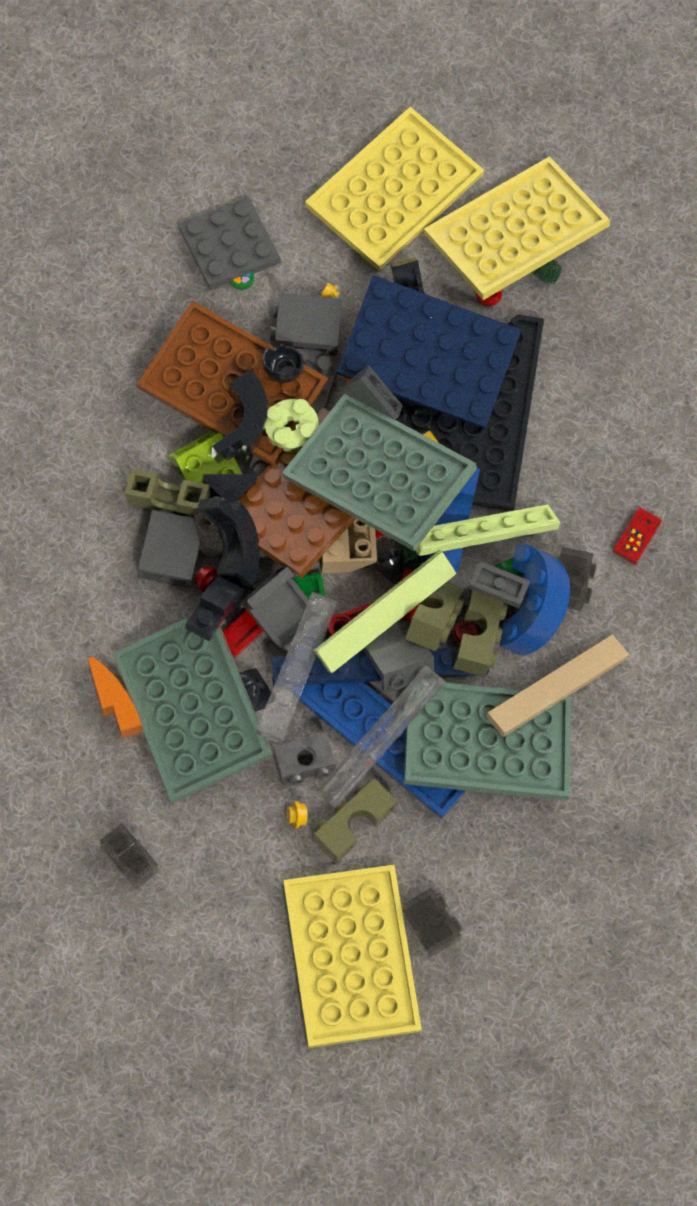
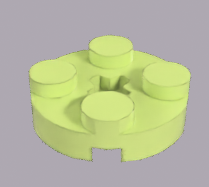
(295, 411)

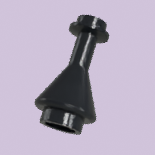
(391, 566)

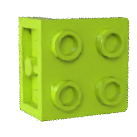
(197, 459)

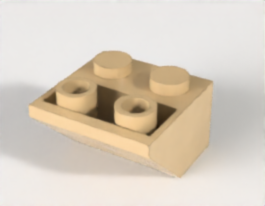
(351, 550)

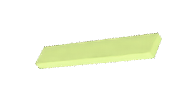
(488, 529)
(385, 612)

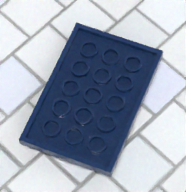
(430, 351)

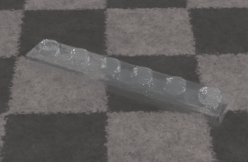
(296, 668)
(381, 736)

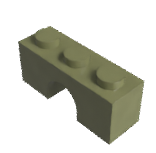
(151, 493)
(436, 617)
(476, 652)
(370, 801)

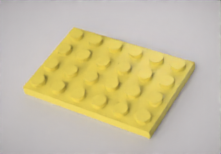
(394, 188)
(516, 227)
(351, 956)

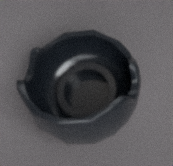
(282, 364)

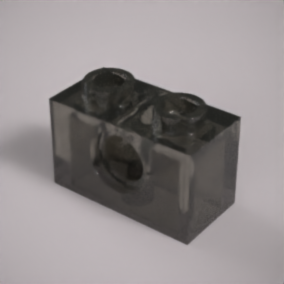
(580, 565)
(129, 856)
(432, 938)

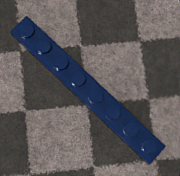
(361, 669)

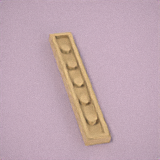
(557, 685)

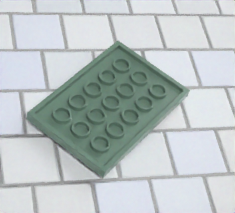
(379, 471)
(191, 708)
(461, 749)

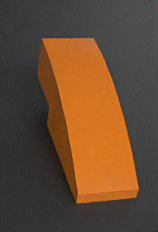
(114, 699)

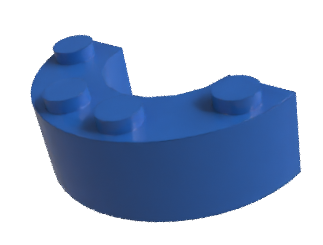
(457, 511)
(544, 603)

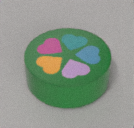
(243, 282)

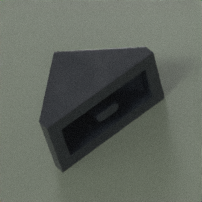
(230, 486)

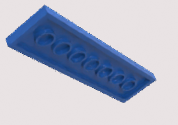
(352, 712)

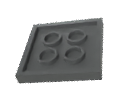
(229, 243)

